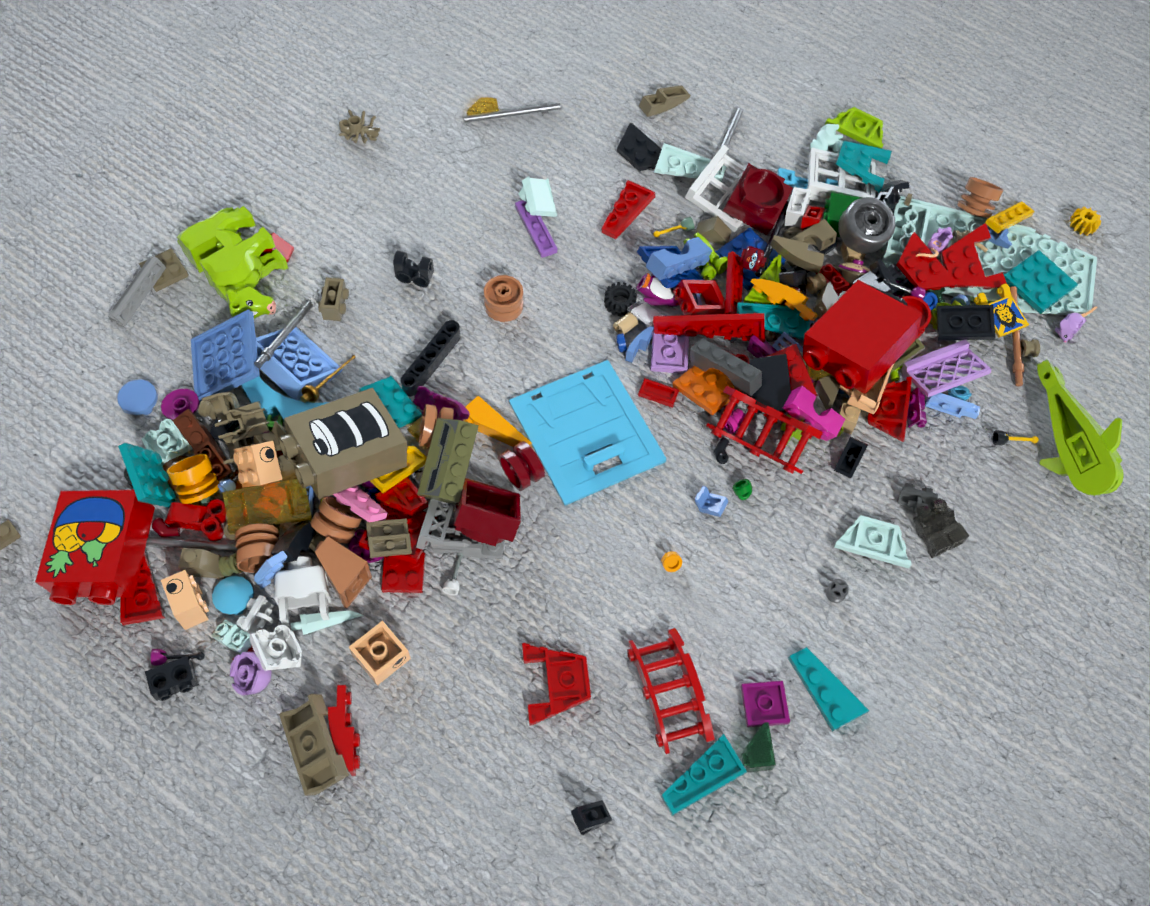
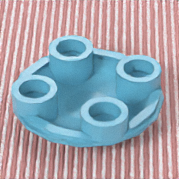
(232, 595)

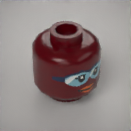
(752, 258)

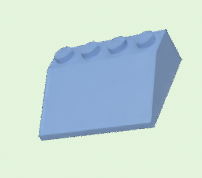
(296, 362)

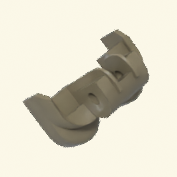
(249, 416)

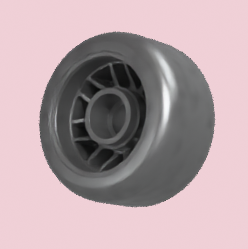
(866, 225)

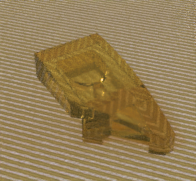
(483, 105)

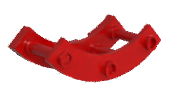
(772, 416)
(689, 680)

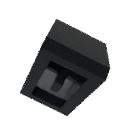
(850, 457)

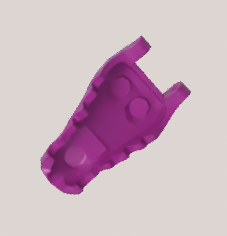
(428, 397)

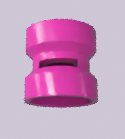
(734, 421)

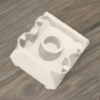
(276, 648)

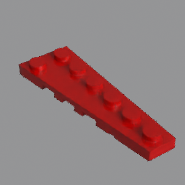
(725, 325)

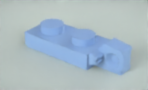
(952, 406)
(269, 569)

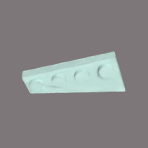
(683, 163)

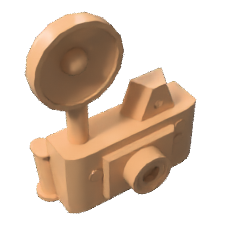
(870, 401)

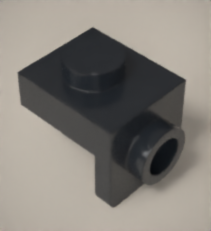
(890, 198)

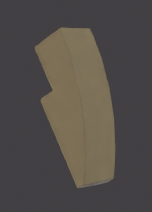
(663, 100)
(798, 253)

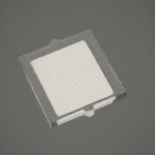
(645, 312)

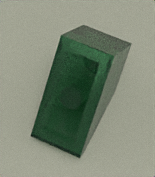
(759, 751)

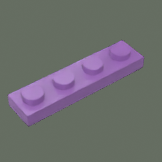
(537, 231)

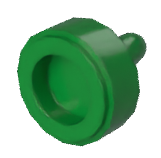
(743, 489)

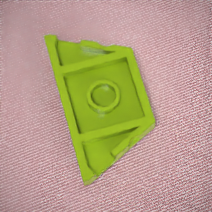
(859, 126)

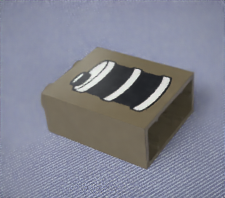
(343, 443)

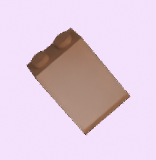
(343, 569)

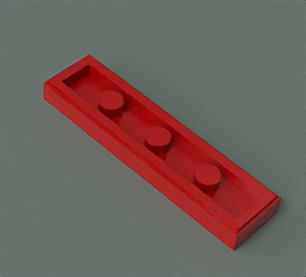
(733, 283)

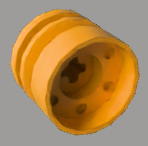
(193, 478)

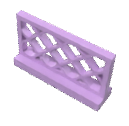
(940, 359)

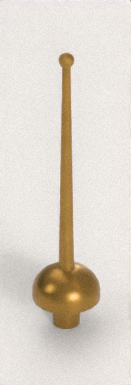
(311, 393)

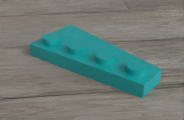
(706, 775)

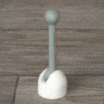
(452, 586)

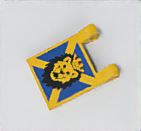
(1007, 314)

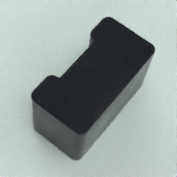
(793, 278)

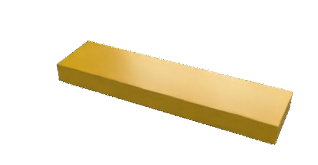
(1009, 217)

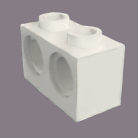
(797, 206)

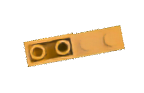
(780, 292)

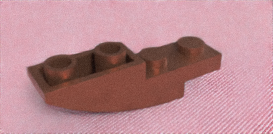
(202, 442)

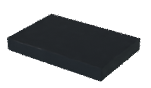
(965, 322)
(775, 381)

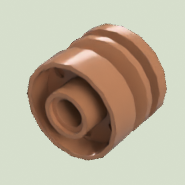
(254, 546)

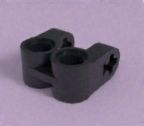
(408, 271)

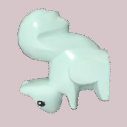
(828, 138)

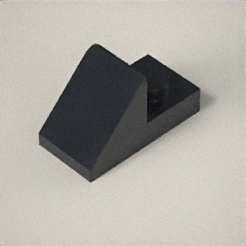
(591, 816)

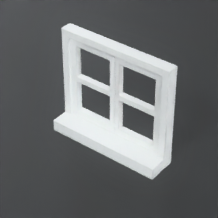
(707, 177)
(822, 191)

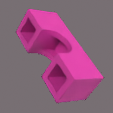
(801, 407)

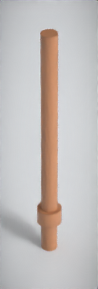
(1018, 366)

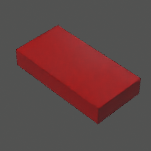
(658, 392)

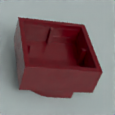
(758, 198)
(487, 513)

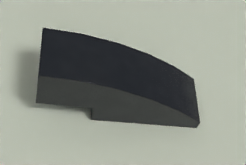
(295, 540)

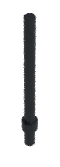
(776, 231)

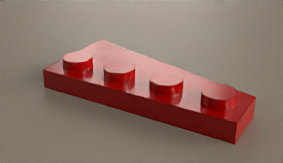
(627, 208)
(145, 603)

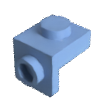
(710, 503)

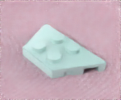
(875, 540)

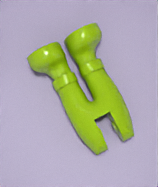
(720, 264)

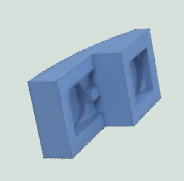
(640, 342)

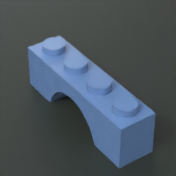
(666, 264)

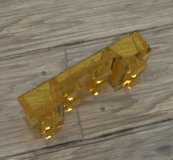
(266, 505)

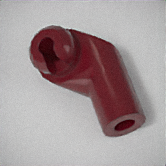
(163, 530)

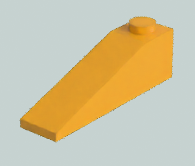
(492, 423)

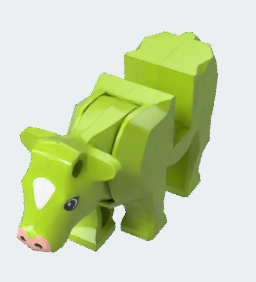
(231, 262)

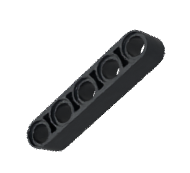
(432, 349)

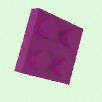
(765, 703)

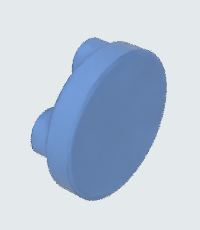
(137, 397)

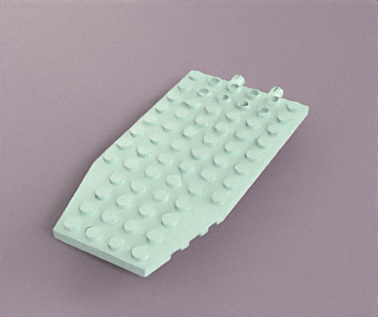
(926, 218)

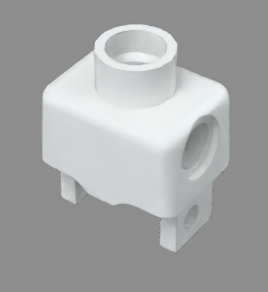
(302, 587)

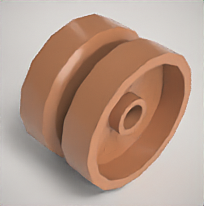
(503, 298)
(428, 423)
(335, 520)

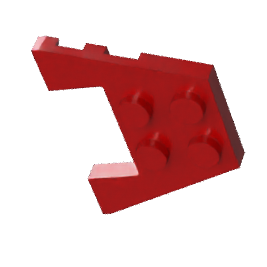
(964, 264)
(566, 681)

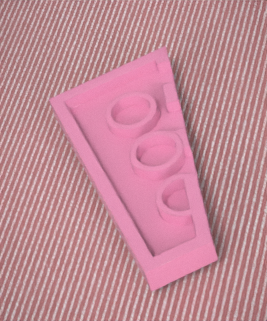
(361, 504)

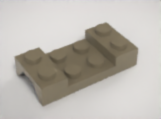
(312, 746)

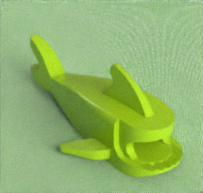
(1084, 448)

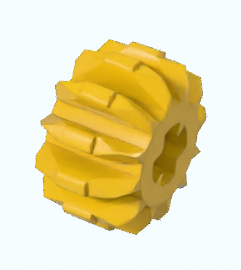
(1085, 221)

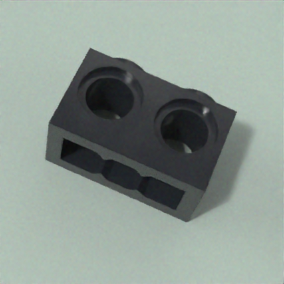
(171, 673)

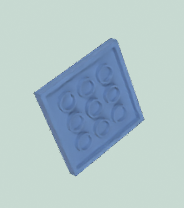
(225, 356)

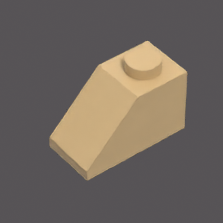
(850, 414)

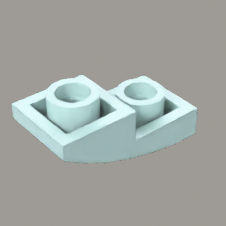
(232, 637)

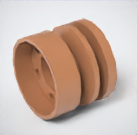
(980, 197)

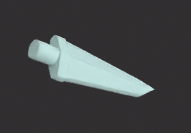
(314, 622)

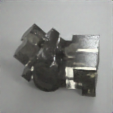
(939, 528)

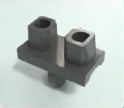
(915, 498)

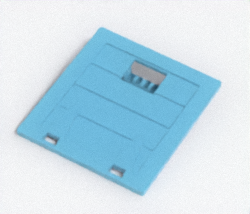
(579, 419)

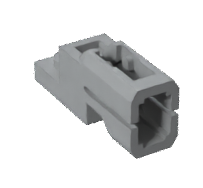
(458, 542)

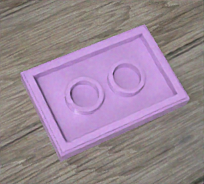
(669, 353)

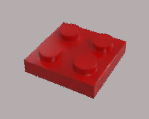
(403, 576)

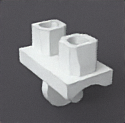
(258, 616)

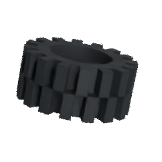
(619, 290)

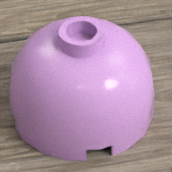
(248, 674)

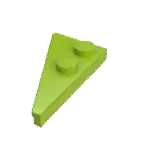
(772, 274)

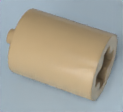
(625, 324)

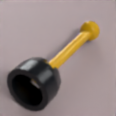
(1001, 438)

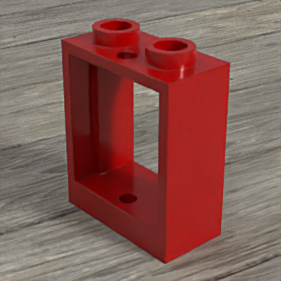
(710, 292)

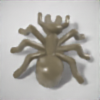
(355, 126)

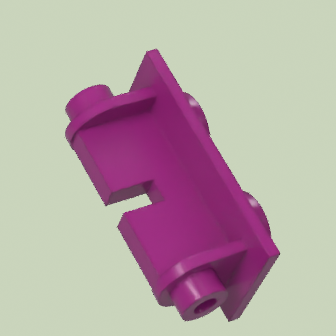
(915, 412)

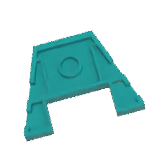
(857, 159)

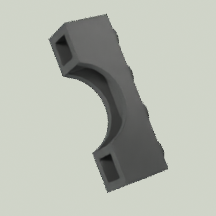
(742, 375)

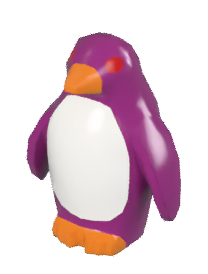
(655, 292)

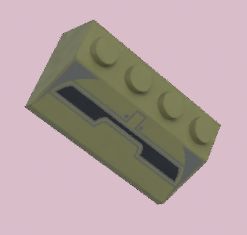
(447, 460)

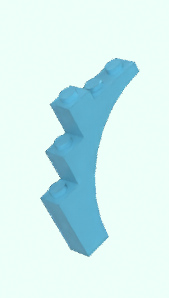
(274, 402)

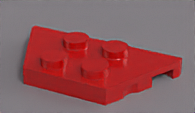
(922, 270)
(893, 409)

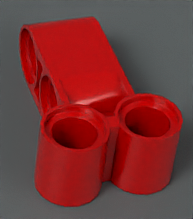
(198, 518)

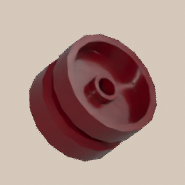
(521, 466)

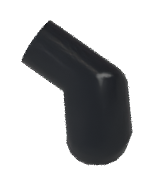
(720, 452)

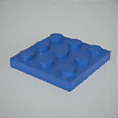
(741, 242)
(645, 253)

